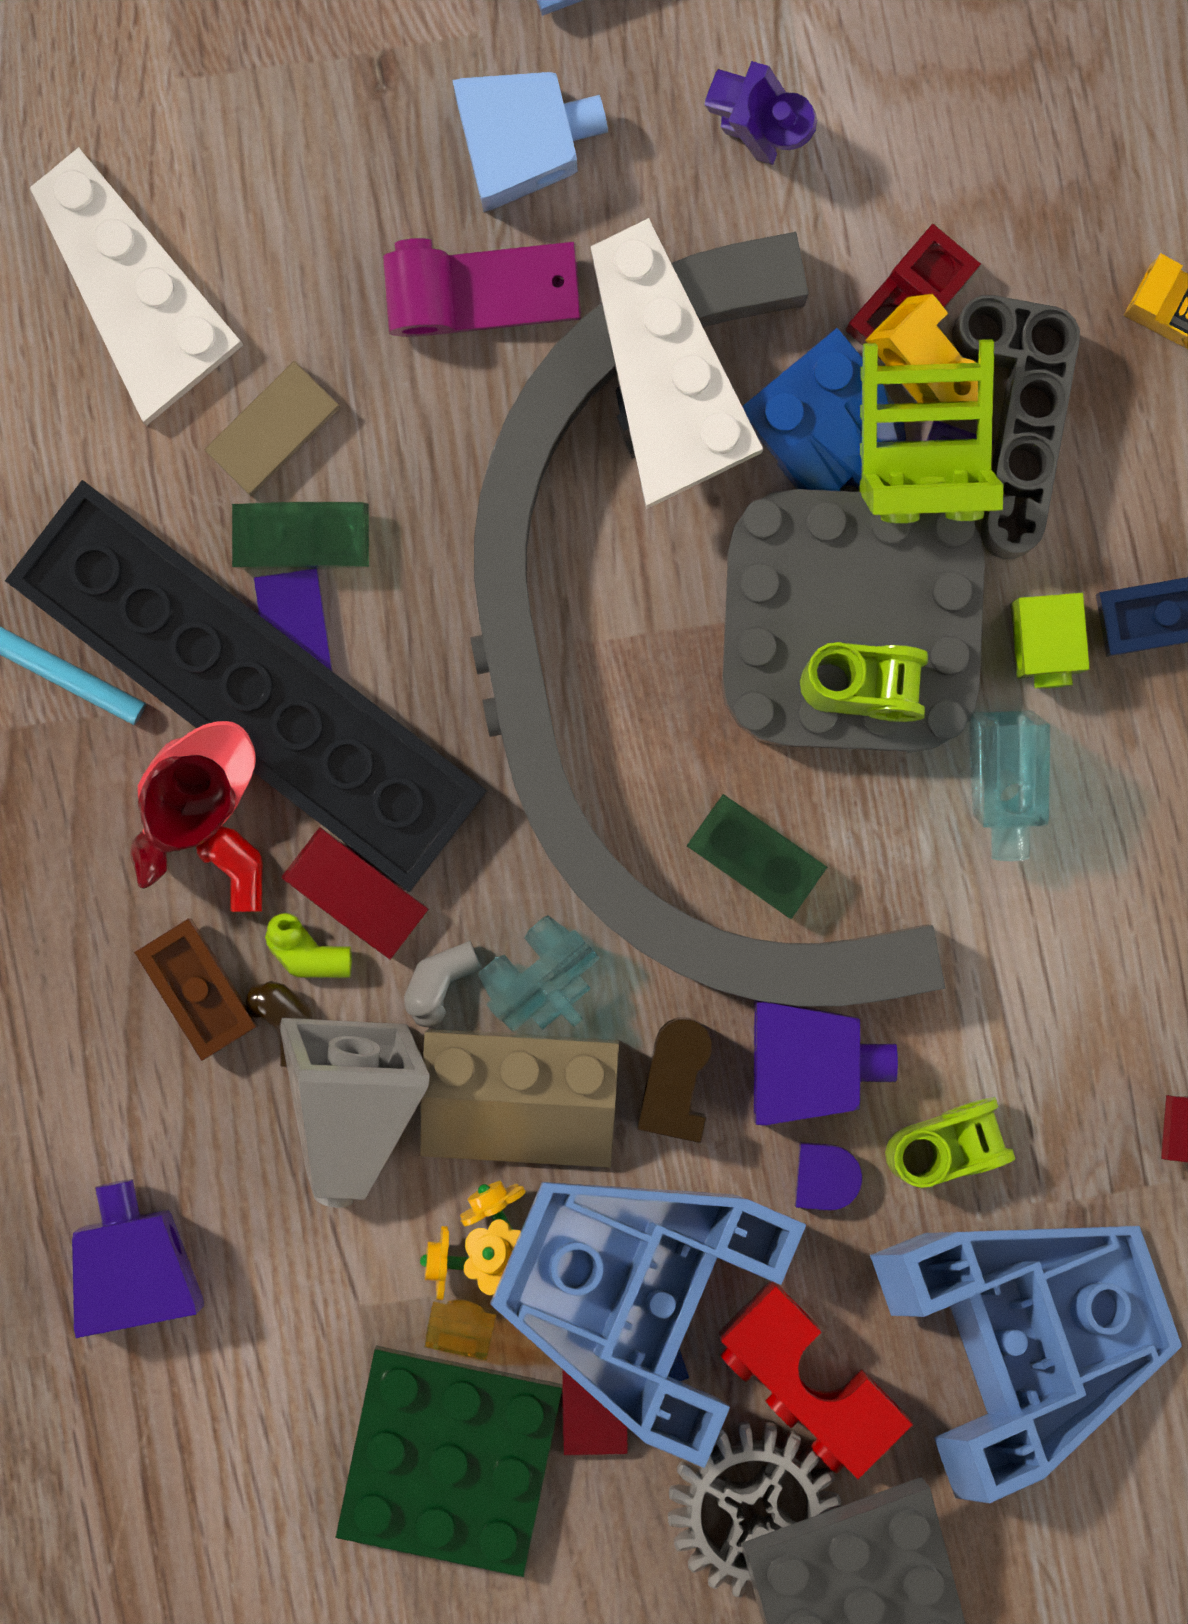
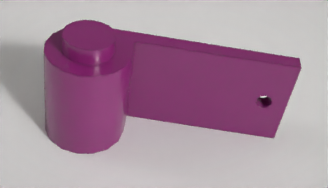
(478, 290)

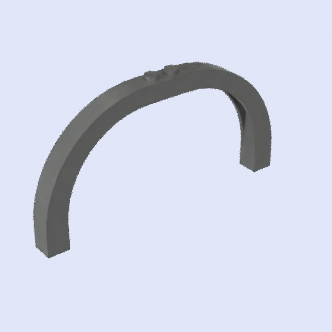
(722, 287)

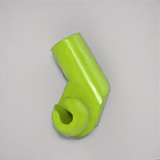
(301, 954)

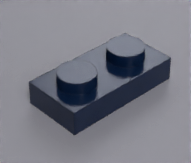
(1144, 616)

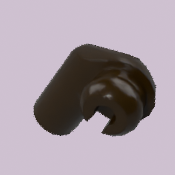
(274, 1002)

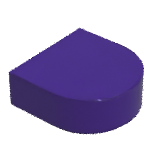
(826, 1177)

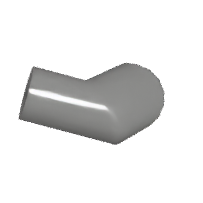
(431, 980)

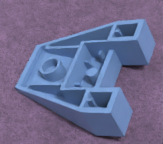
(613, 1283)
(1052, 1331)

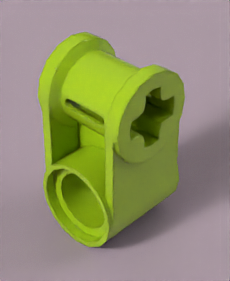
(871, 681)
(953, 1143)

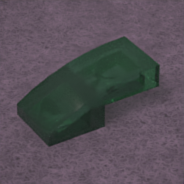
(300, 535)

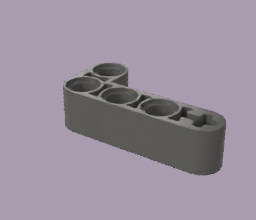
(1016, 428)

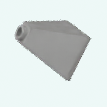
(350, 1099)

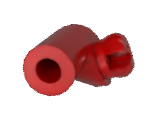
(241, 863)

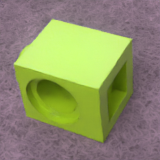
(1050, 639)

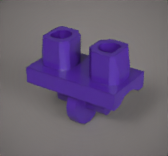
(761, 111)

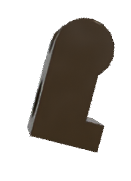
(677, 1056)

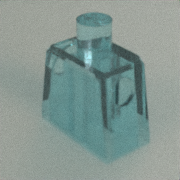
(1005, 752)

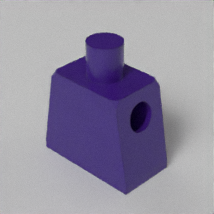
(812, 1063)
(130, 1267)

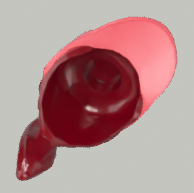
(190, 794)

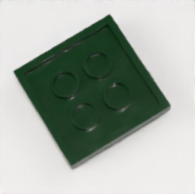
(449, 1461)

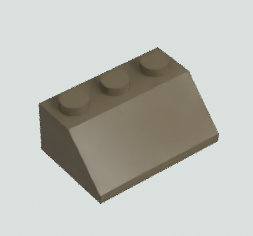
(519, 1097)

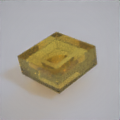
(460, 1329)

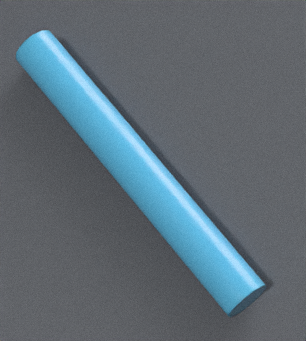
(70, 677)

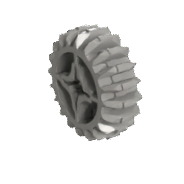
(781, 1458)

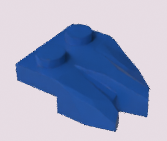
(814, 418)

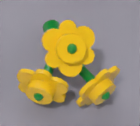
(487, 1249)

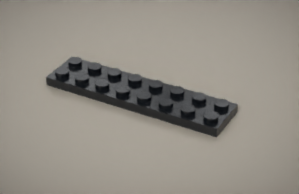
(226, 663)

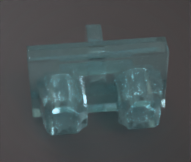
(547, 985)

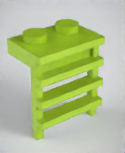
(930, 474)

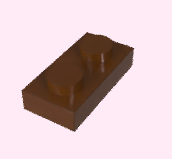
(196, 989)

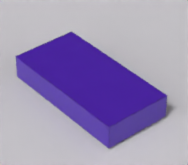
(296, 609)

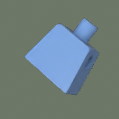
(522, 132)

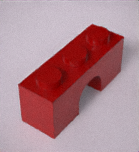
(850, 1423)

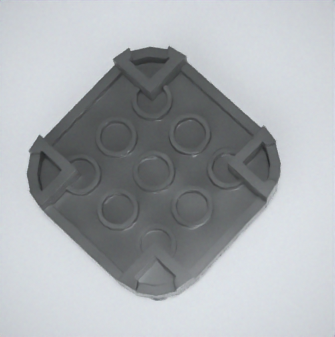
(830, 571)

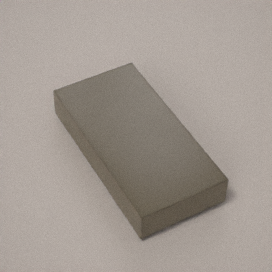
(272, 428)

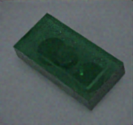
(756, 856)

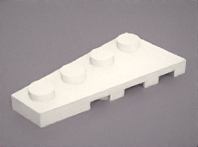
(139, 298)
(671, 382)

